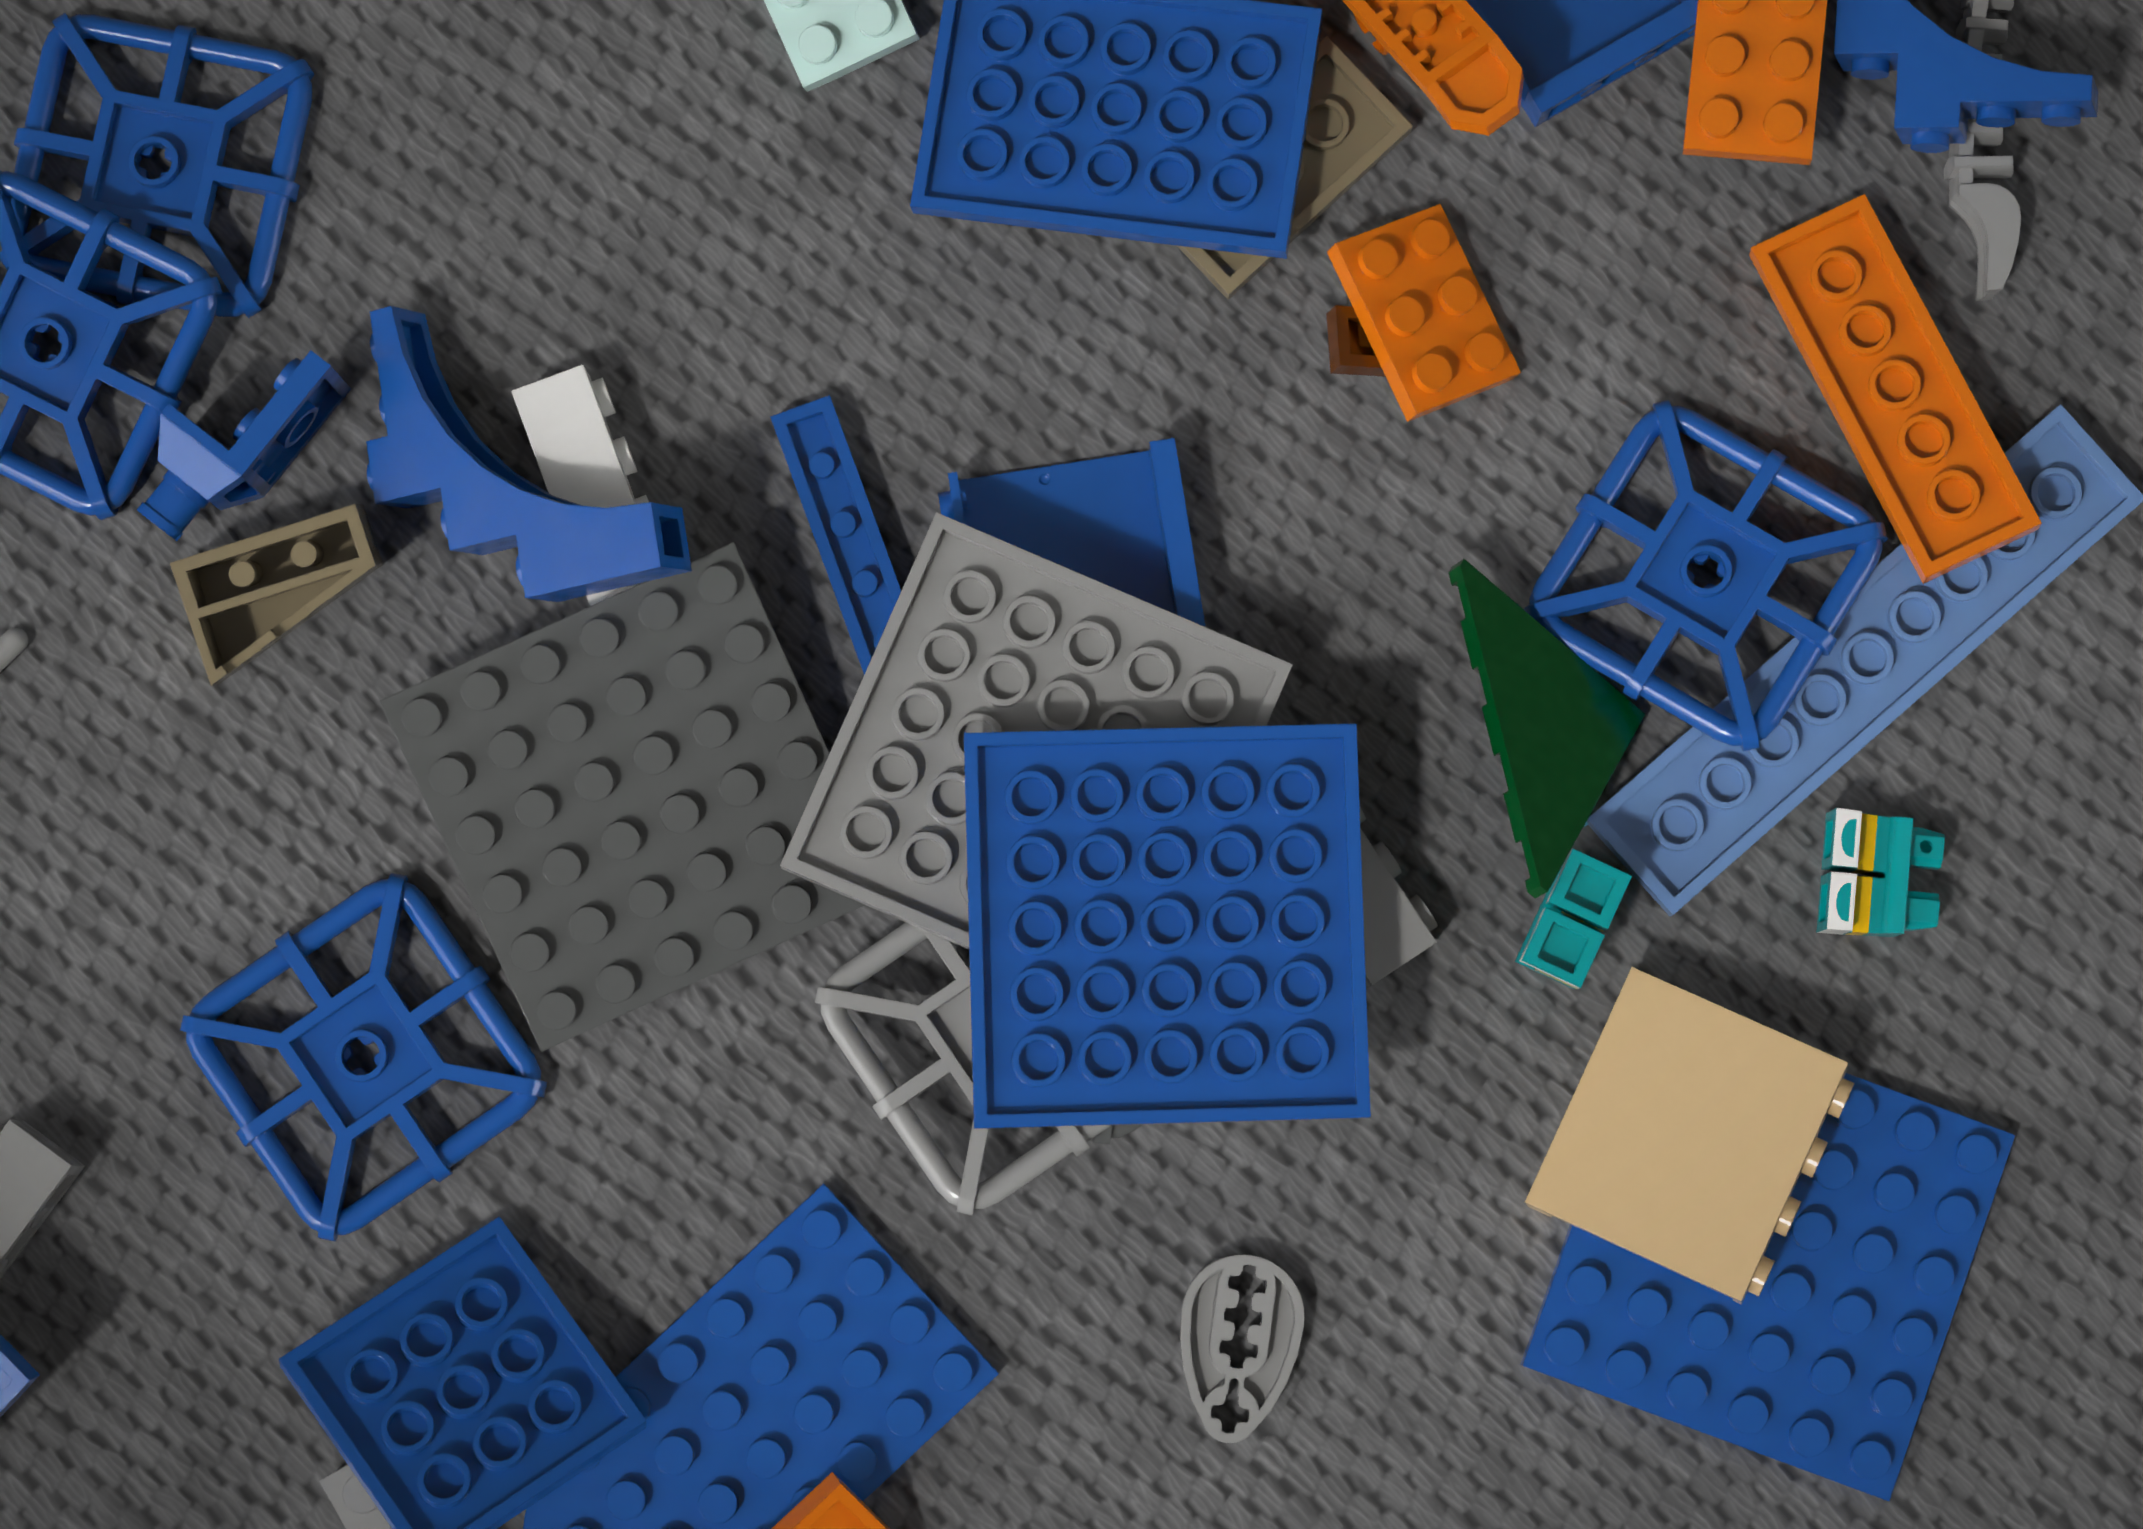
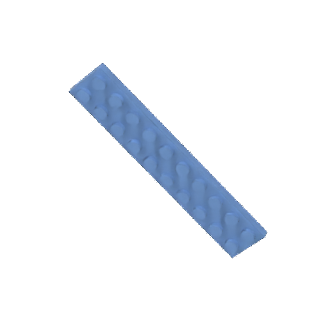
(1713, 801)

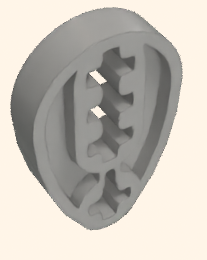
(1276, 1338)

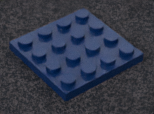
(463, 1389)

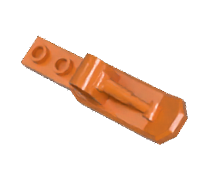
(1449, 57)

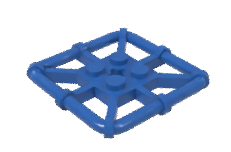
(193, 142)
(89, 339)
(1714, 614)
(356, 1099)

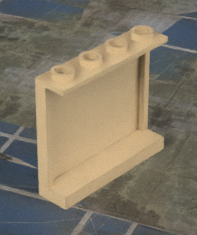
(1690, 1135)

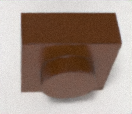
(1349, 345)

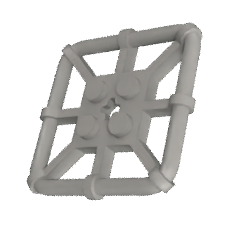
(947, 1026)

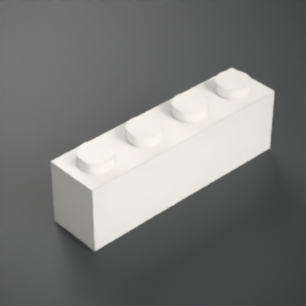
(574, 444)

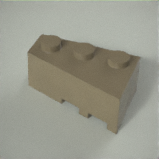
(270, 584)

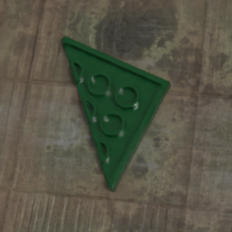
(1547, 720)

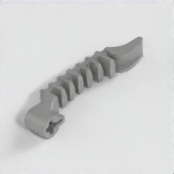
(1985, 207)

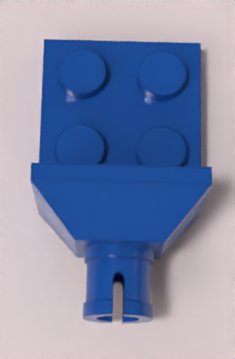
(264, 447)

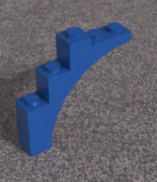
(1948, 80)
(487, 506)

